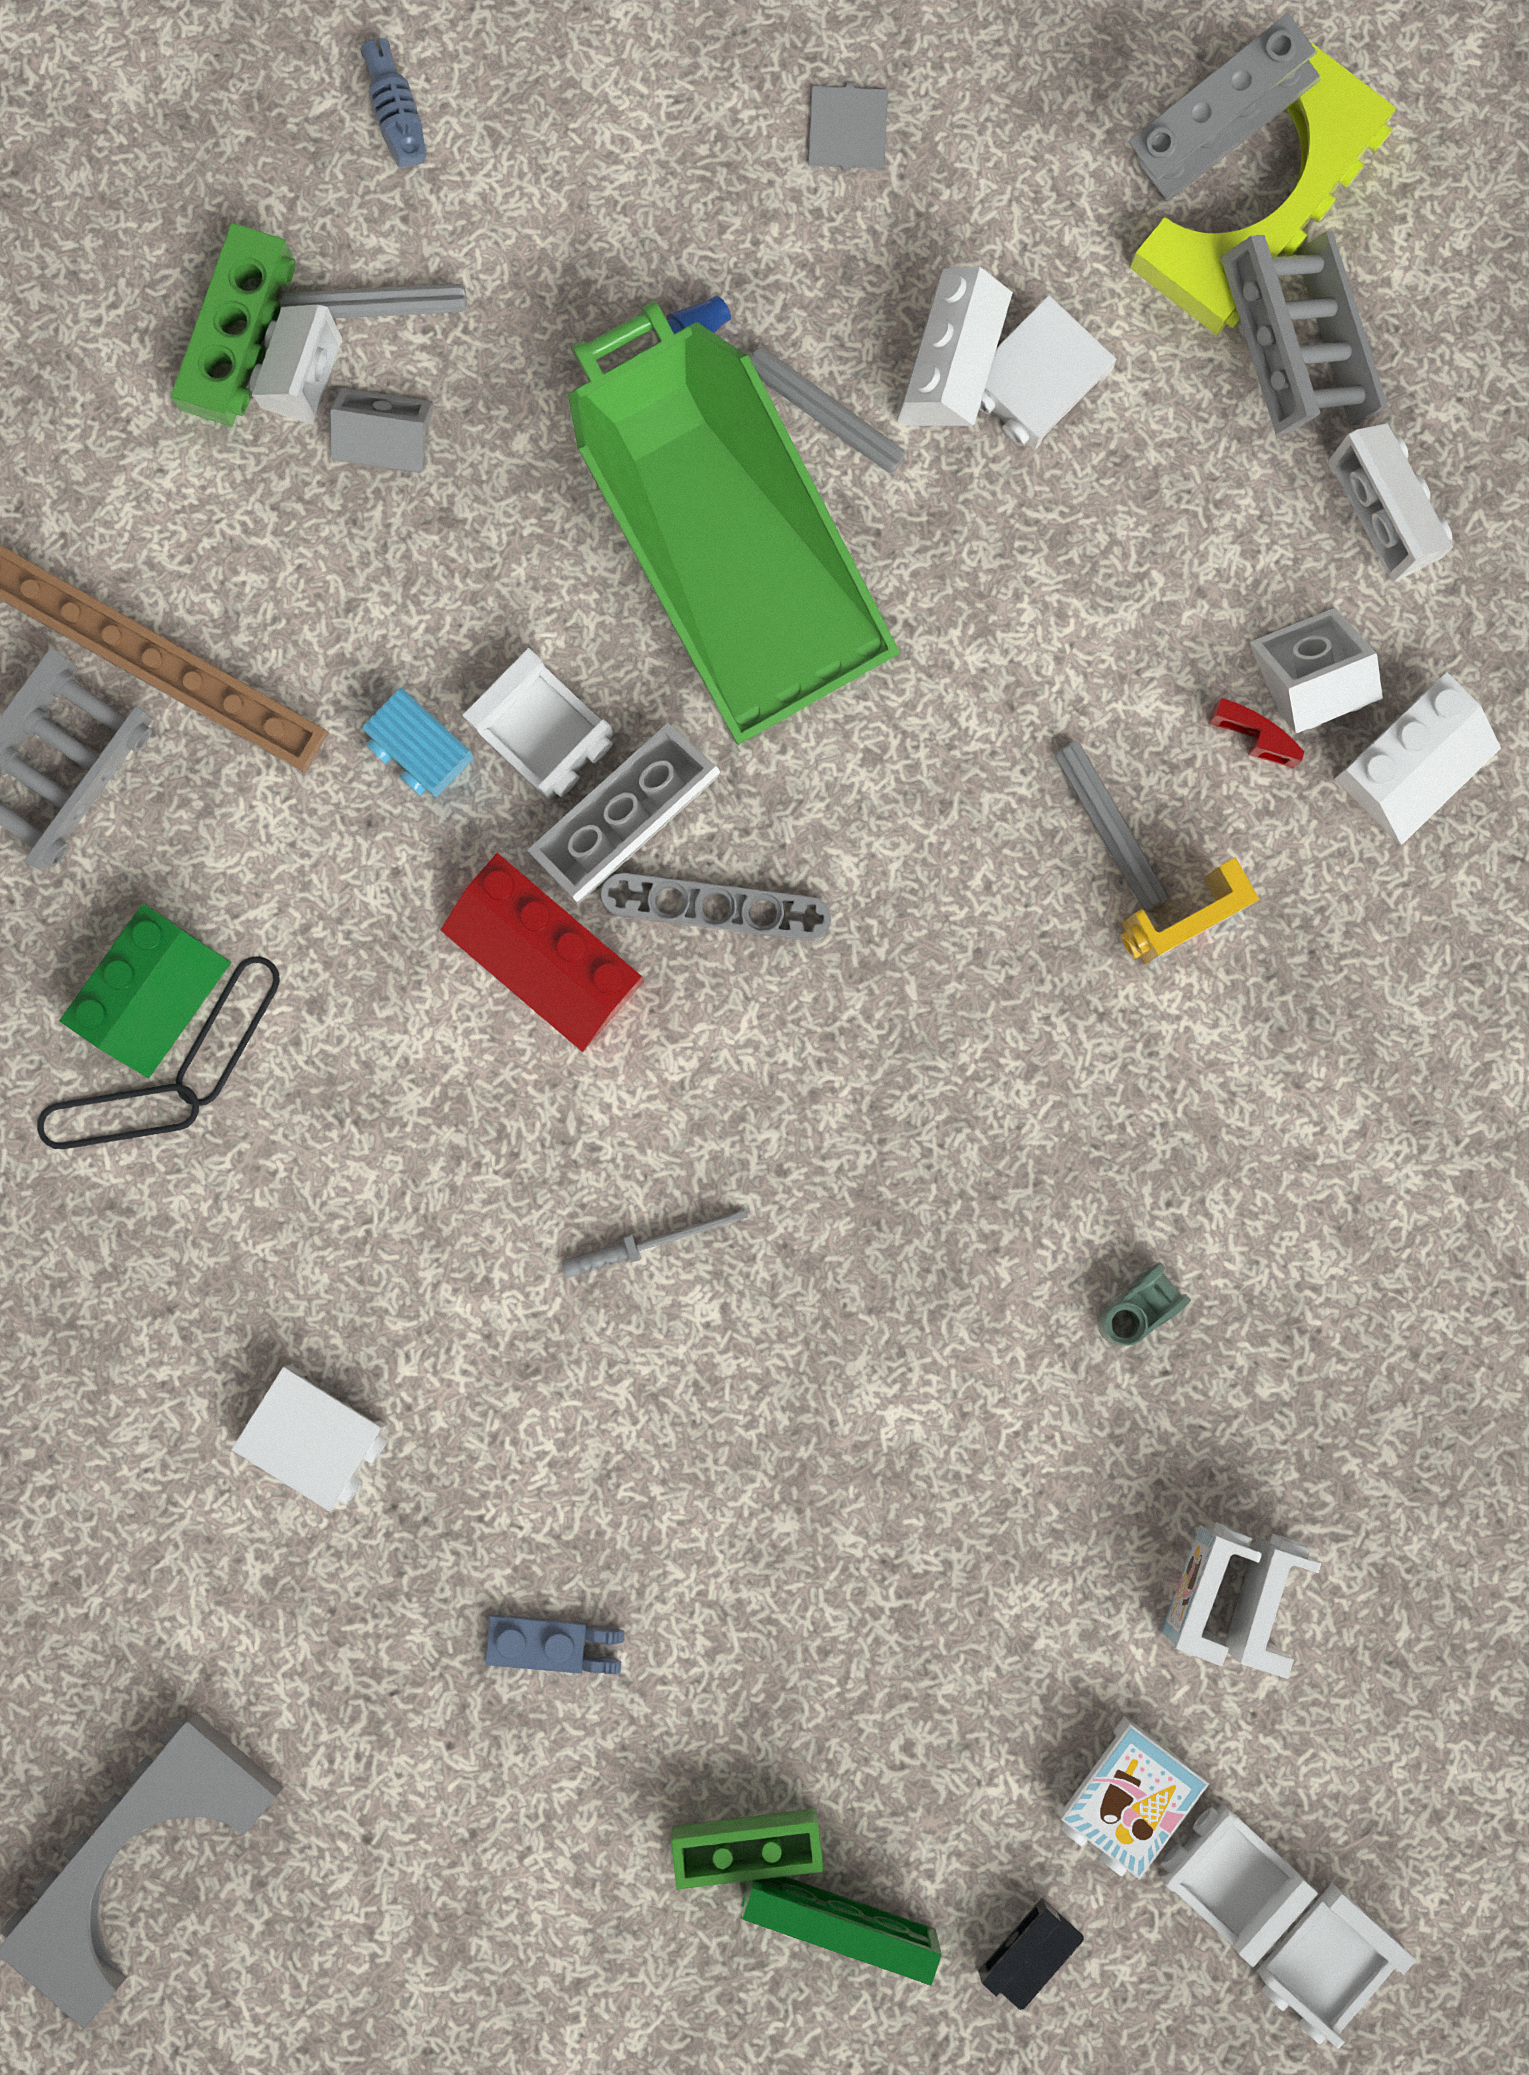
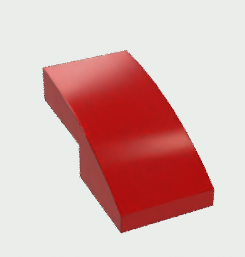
(1268, 740)

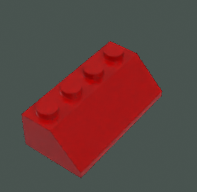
(540, 952)

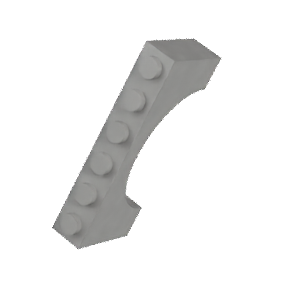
(60, 1937)

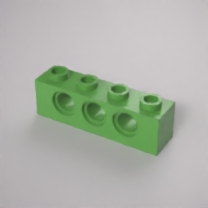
(243, 256)

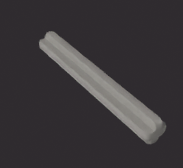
(383, 300)
(827, 410)
(1111, 826)

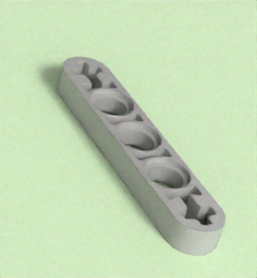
(696, 893)

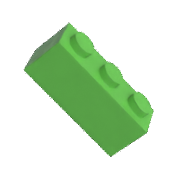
(746, 1849)

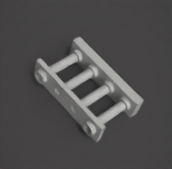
(1227, 107)
(1273, 341)
(27, 717)

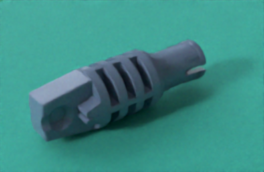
(394, 105)

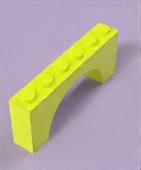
(1334, 128)

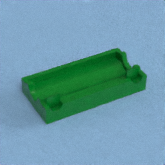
(843, 1926)

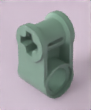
(1149, 1301)

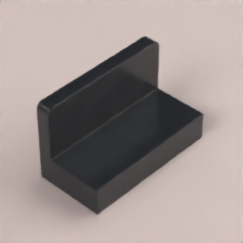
(1030, 1955)

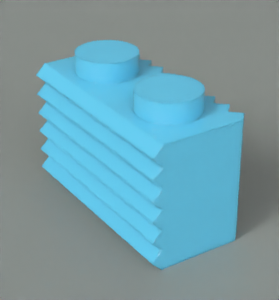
(417, 744)

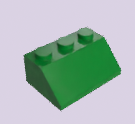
(145, 991)

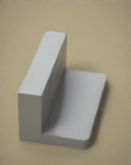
(379, 429)

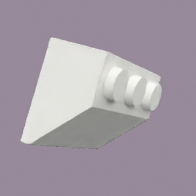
(956, 349)
(1390, 500)
(1421, 758)

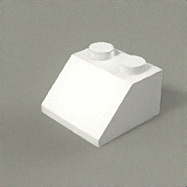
(296, 362)
(1318, 670)

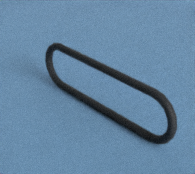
(276, 980)
(117, 1096)

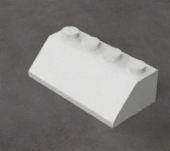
(623, 812)

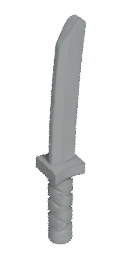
(630, 1248)

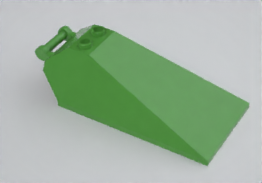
(725, 522)

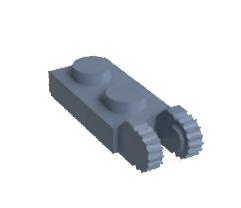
(548, 1645)

